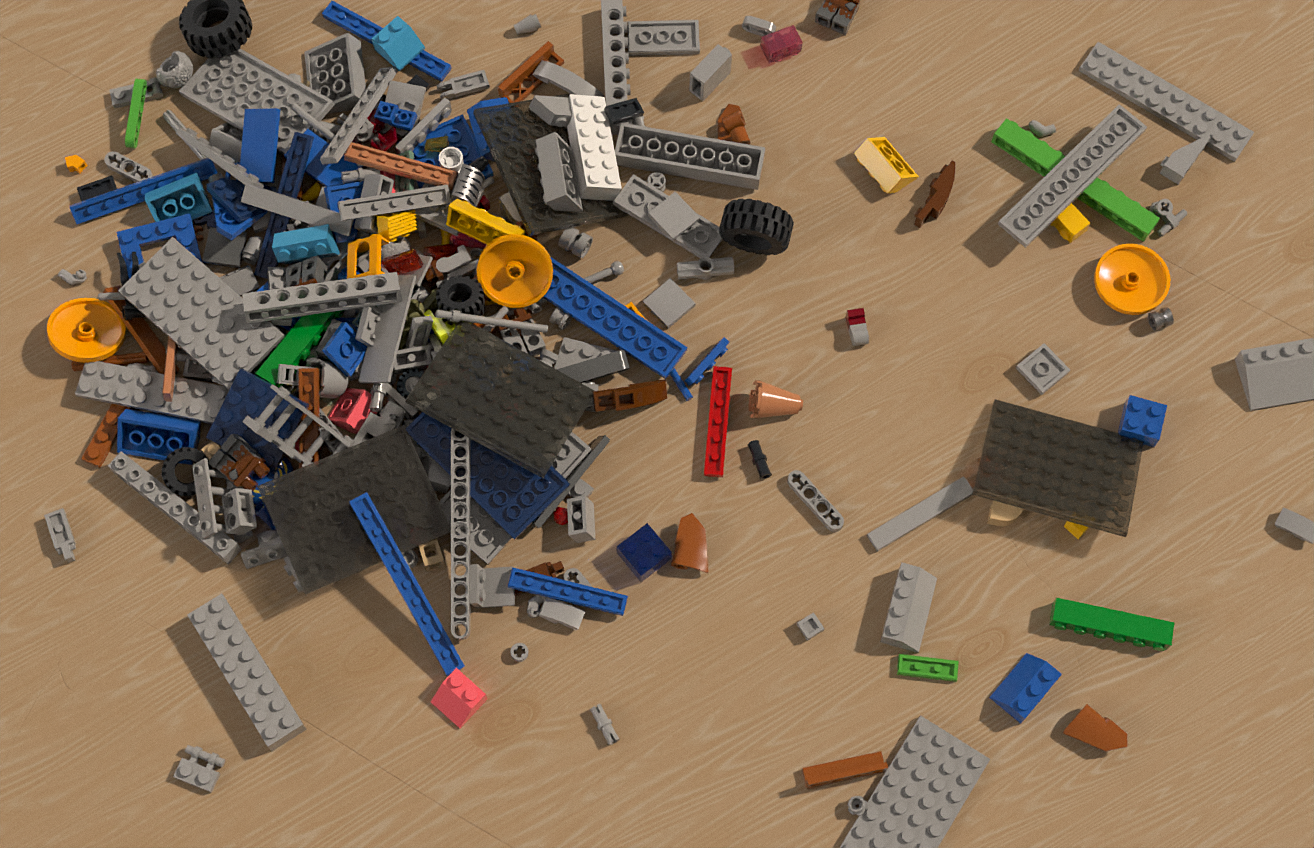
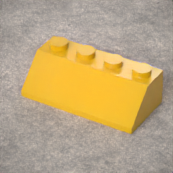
(478, 222)

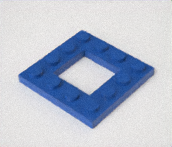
(177, 227)

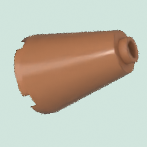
(772, 401)

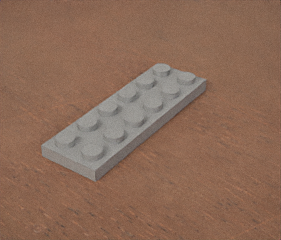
(640, 197)

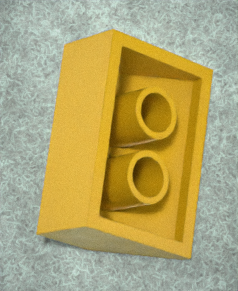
(885, 164)

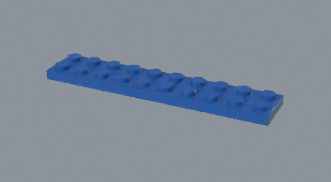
(613, 321)

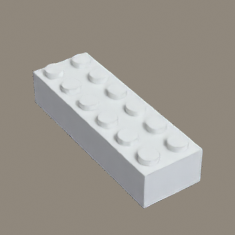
(593, 148)

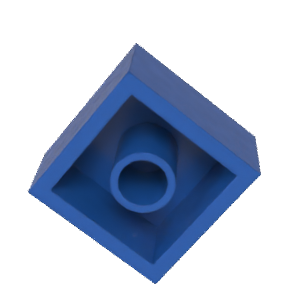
(1142, 420)

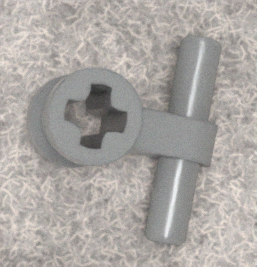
(1166, 215)

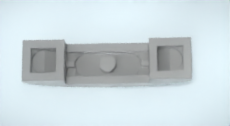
(565, 79)

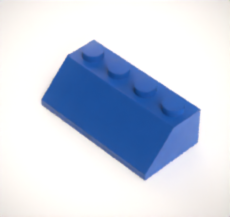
(155, 434)

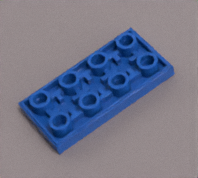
(260, 143)
(325, 174)

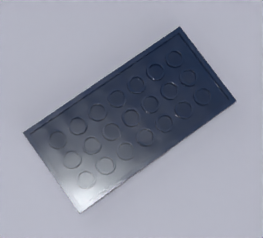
(497, 484)

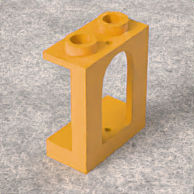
(370, 243)

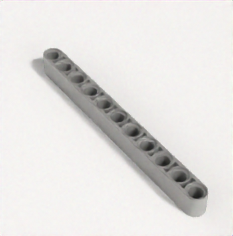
(457, 541)

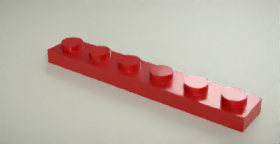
(718, 421)

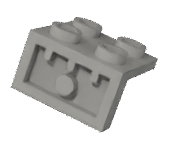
(490, 587)

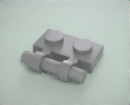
(198, 775)

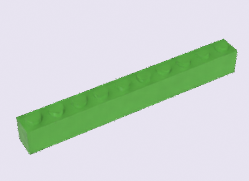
(1098, 196)

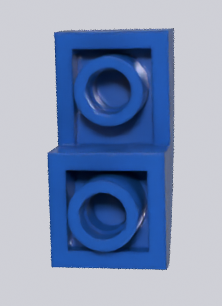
(396, 117)

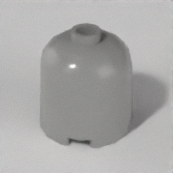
(331, 381)

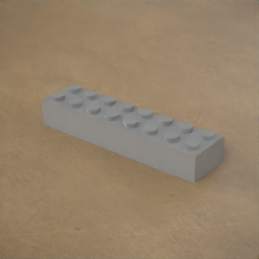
(689, 156)
(247, 672)

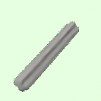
(175, 123)

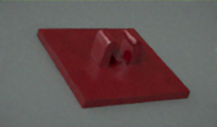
(385, 141)

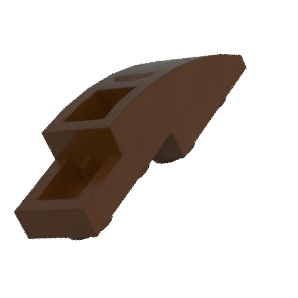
(938, 195)
(630, 397)

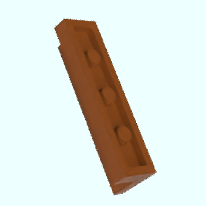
(524, 72)
(844, 770)

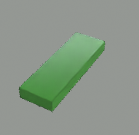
(927, 667)

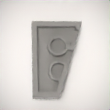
(576, 351)

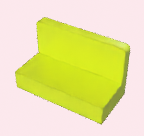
(440, 328)

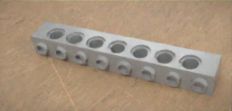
(615, 10)
(321, 297)
(171, 506)

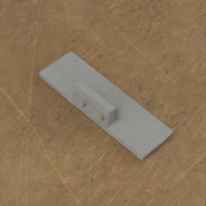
(381, 332)

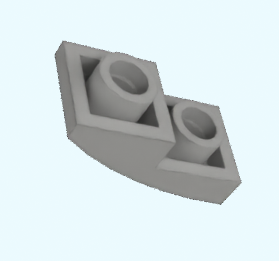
(1296, 524)
(561, 612)

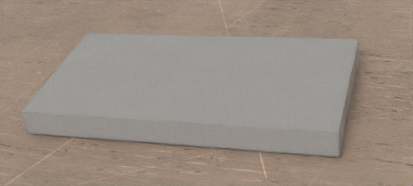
(663, 37)

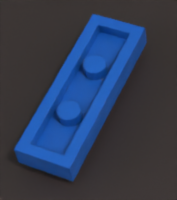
(707, 363)

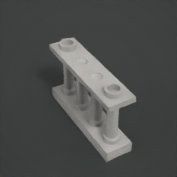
(205, 500)

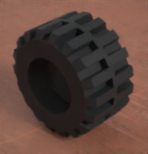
(461, 289)
(170, 464)

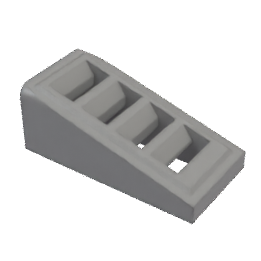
(282, 374)

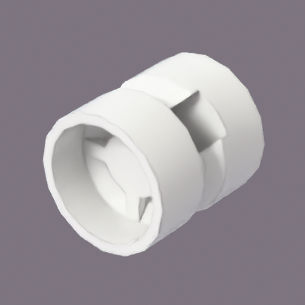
(451, 159)

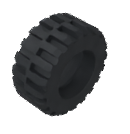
(218, 39)
(756, 226)

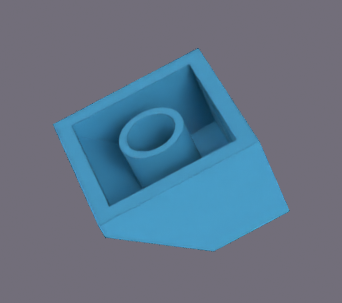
(397, 43)

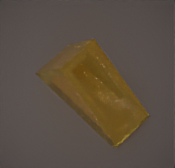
(437, 144)

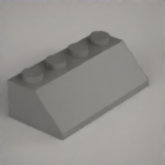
(558, 174)
(909, 608)

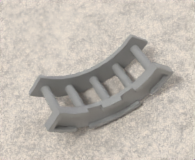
(288, 445)

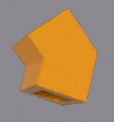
(75, 163)

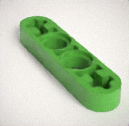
(135, 113)

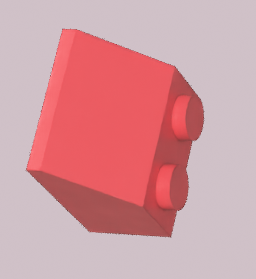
(351, 410)
(458, 698)

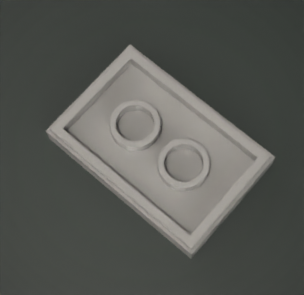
(398, 91)

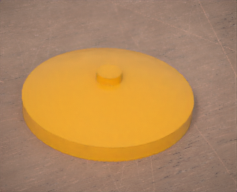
(515, 271)
(1132, 279)
(85, 330)

